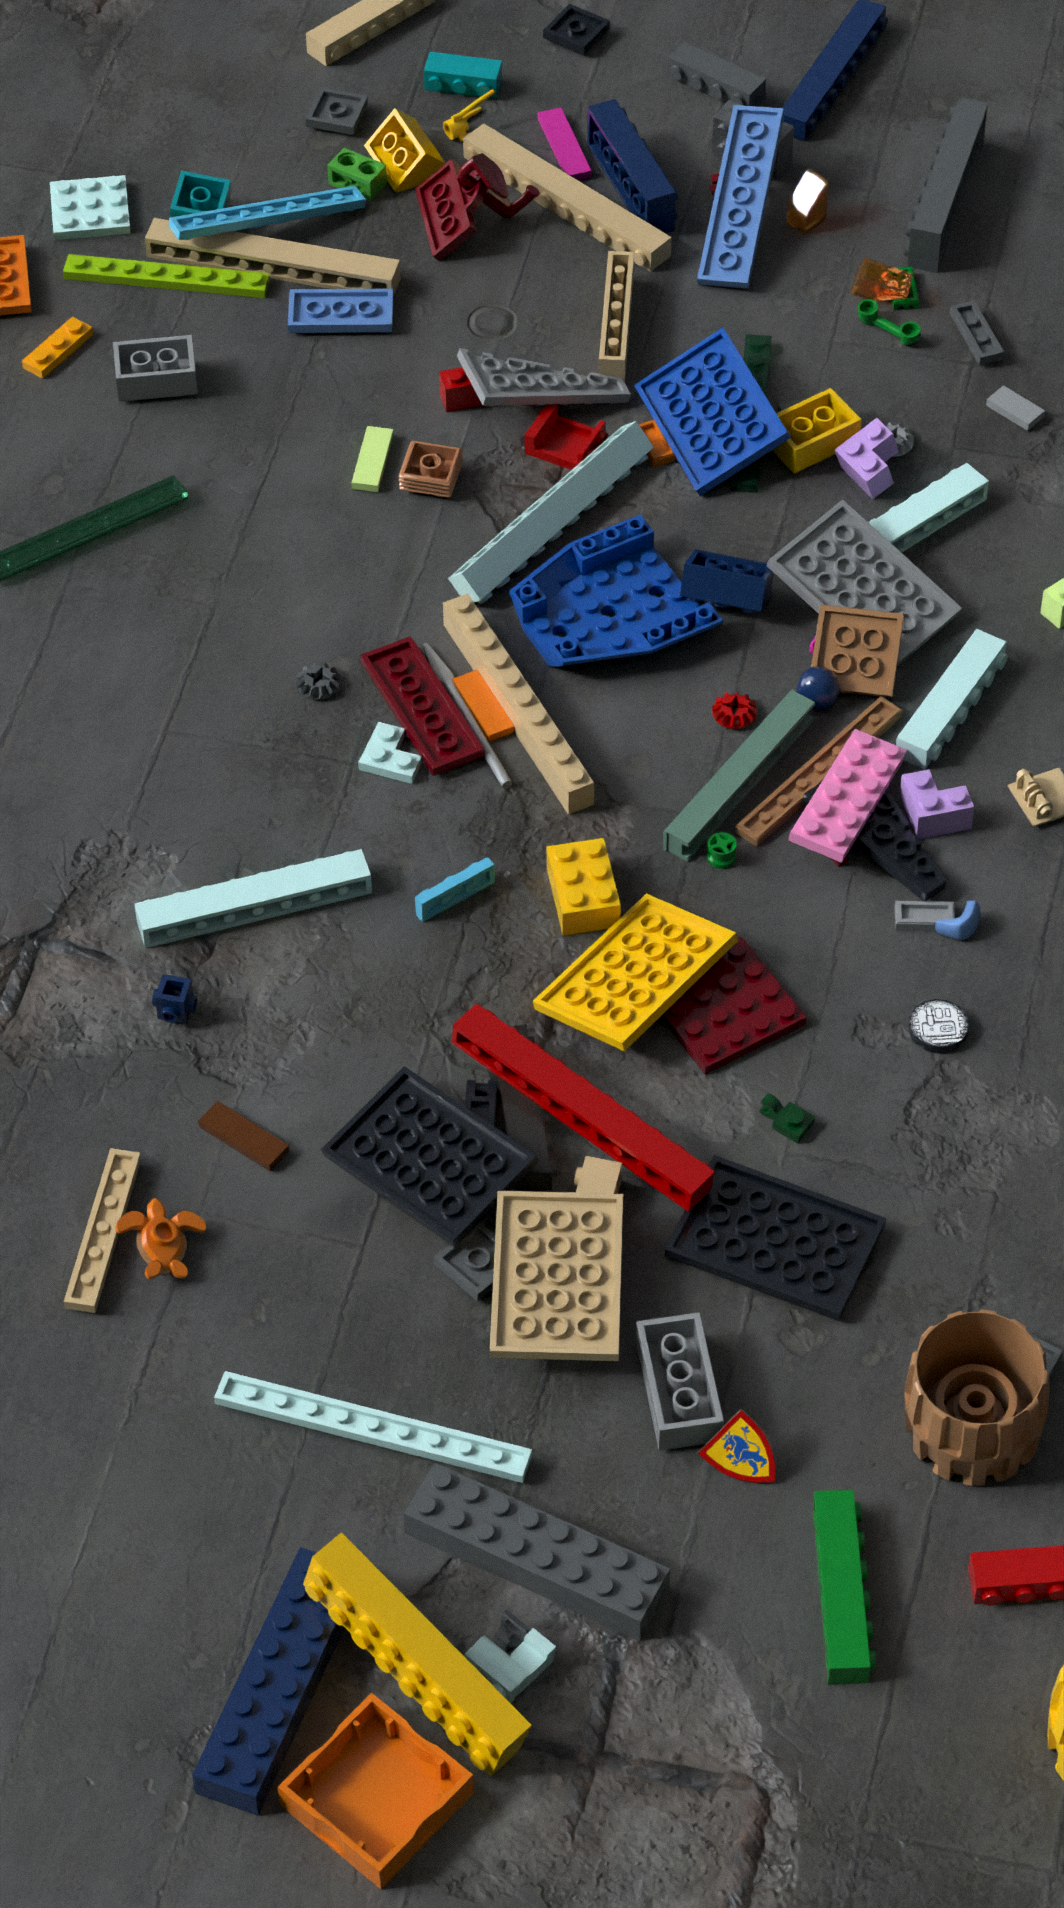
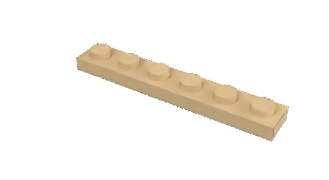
(100, 1233)

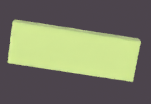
(372, 459)

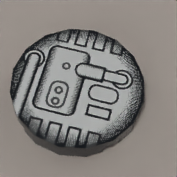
(938, 1025)

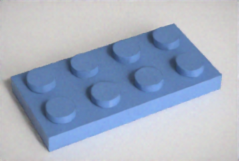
(340, 310)

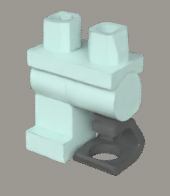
(516, 1671)

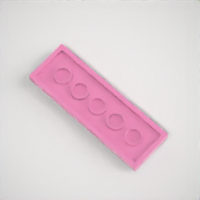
(847, 795)

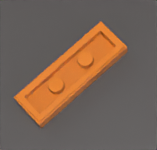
(484, 705)

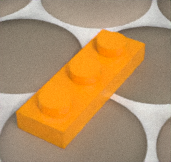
(57, 347)

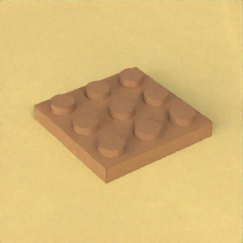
(859, 648)

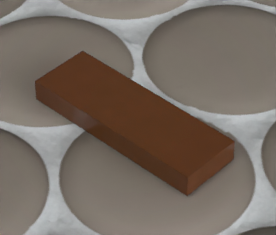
(243, 1136)

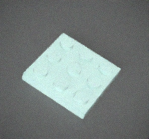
(89, 207)

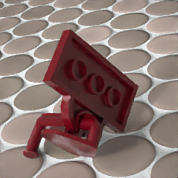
(456, 192)

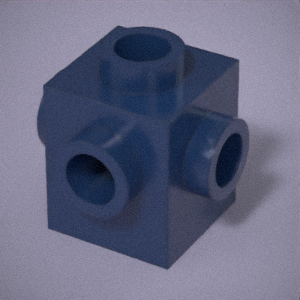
(174, 999)

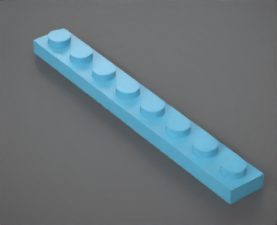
(266, 213)

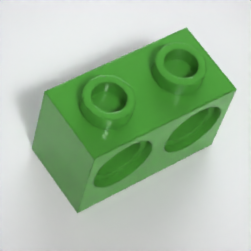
(357, 170)

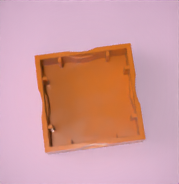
(376, 1791)

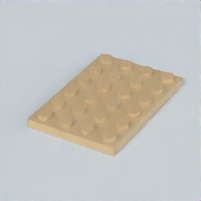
(557, 1276)

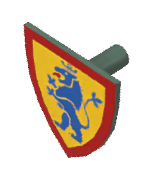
(741, 1450)

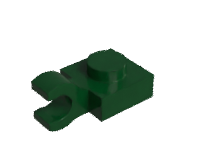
(789, 1120)

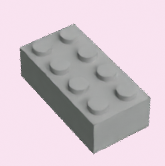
(679, 1380)

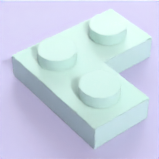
(385, 758)

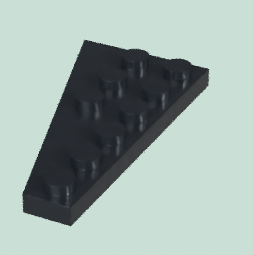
(895, 848)

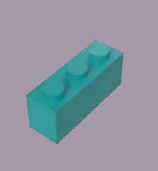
(462, 74)

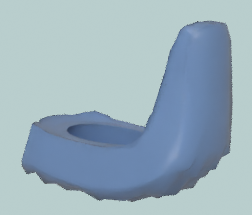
(963, 926)

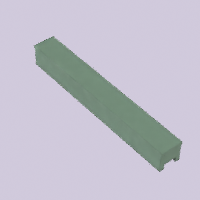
(738, 776)

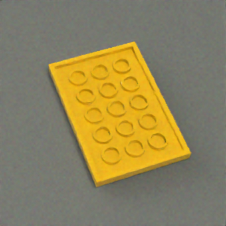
(635, 971)

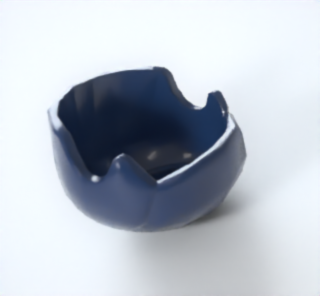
(819, 686)

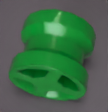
(725, 844)

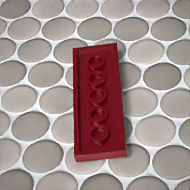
(422, 706)

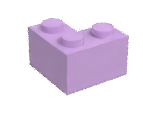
(865, 457)
(934, 811)

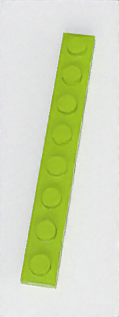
(166, 276)

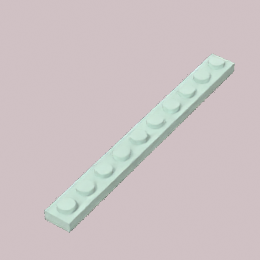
(373, 1426)

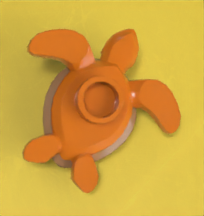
(161, 1239)

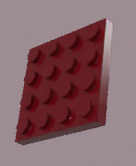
(732, 1010)

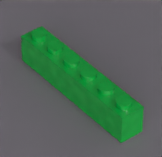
(842, 1587)

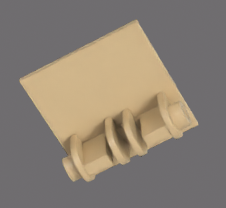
(1040, 795)

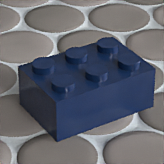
(726, 581)

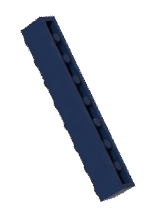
(834, 66)

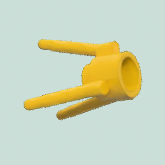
(458, 125)

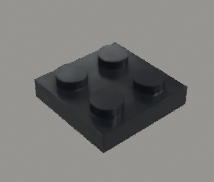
(576, 29)

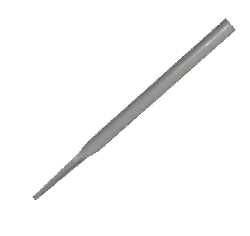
(445, 677)

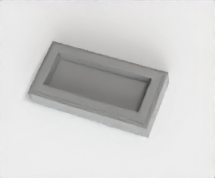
(1015, 408)
(921, 914)

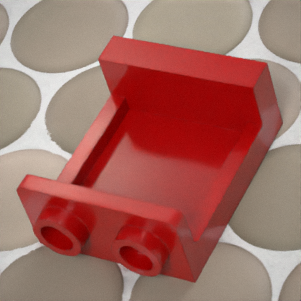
(562, 439)

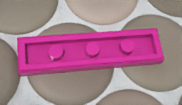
(564, 143)

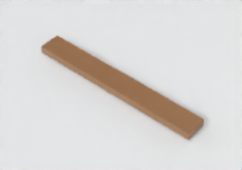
(789, 796)

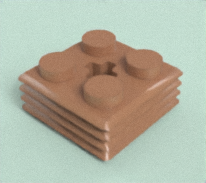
(430, 469)

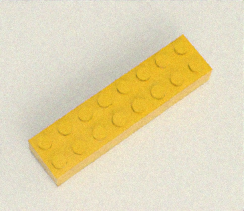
(415, 1654)

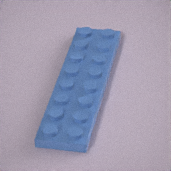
(740, 196)

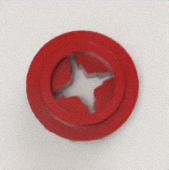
(743, 717)

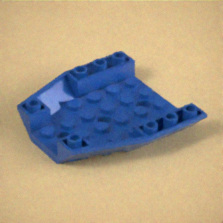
(602, 575)

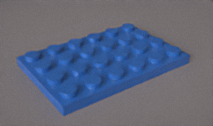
(712, 411)

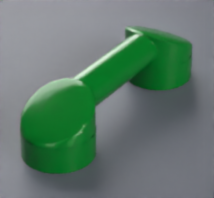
(868, 314)

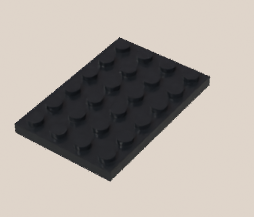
(429, 1156)
(777, 1238)

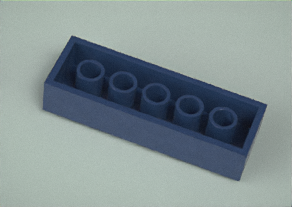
(630, 165)

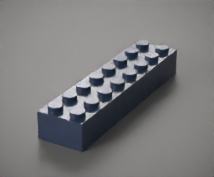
(269, 1697)

